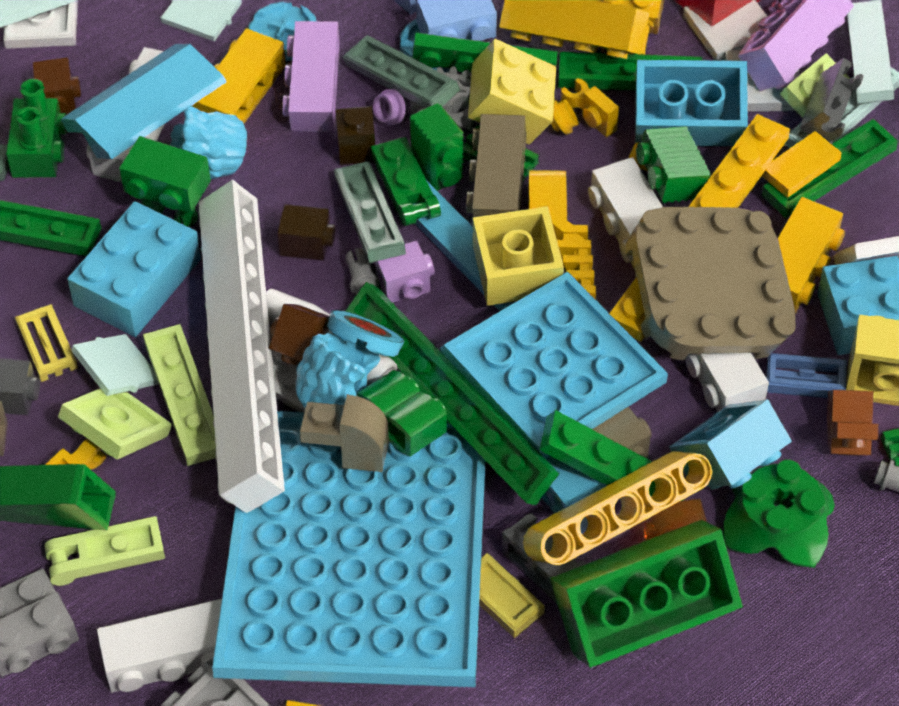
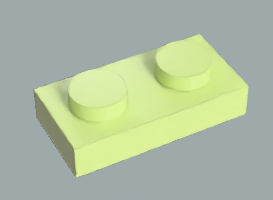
(801, 89)

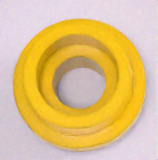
(564, 117)

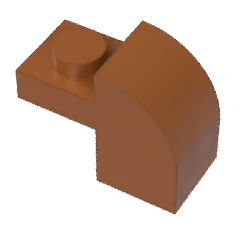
(850, 422)

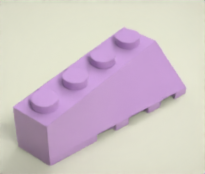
(790, 38)

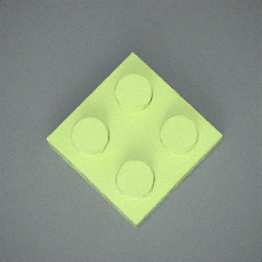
(114, 422)

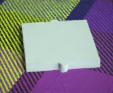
(201, 17)
(115, 364)

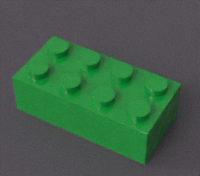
(646, 592)

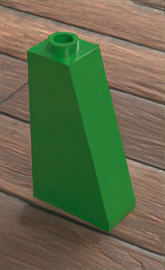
(55, 496)

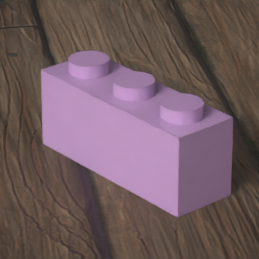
(312, 76)

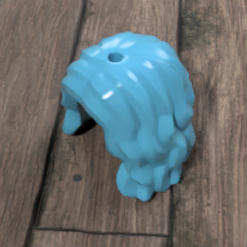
(215, 136)
(333, 370)

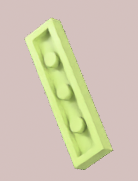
(182, 393)

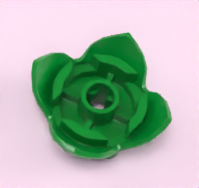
(795, 532)

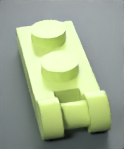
(104, 550)

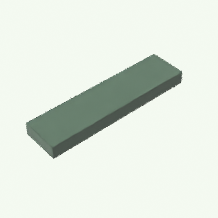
(401, 73)
(369, 212)

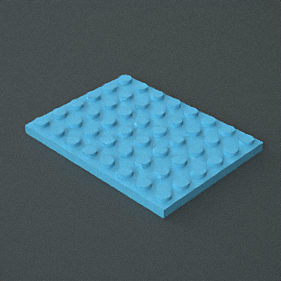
(358, 569)

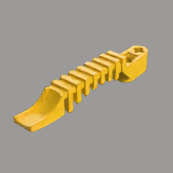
(550, 190)

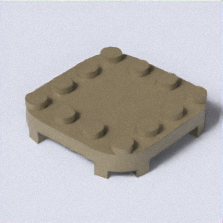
(711, 281)

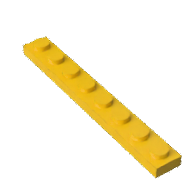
(724, 188)

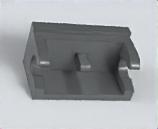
(830, 101)
(535, 570)

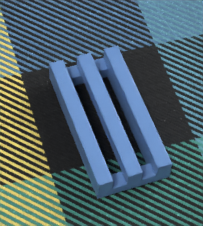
(805, 381)

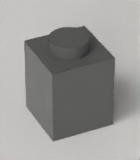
(18, 386)

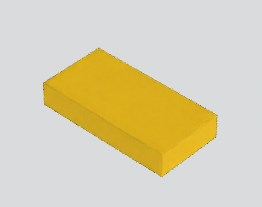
(801, 164)

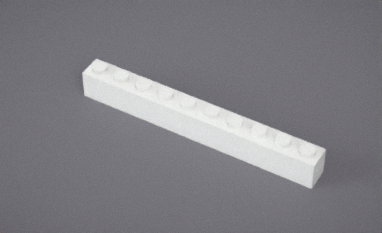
(239, 349)

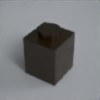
(355, 134)
(305, 232)

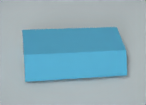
(144, 100)

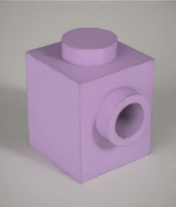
(406, 274)

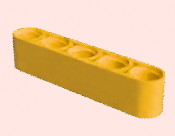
(600, 507)

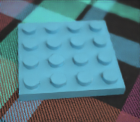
(554, 355)

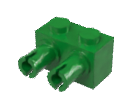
(35, 133)
(165, 178)

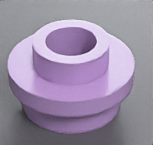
(389, 107)

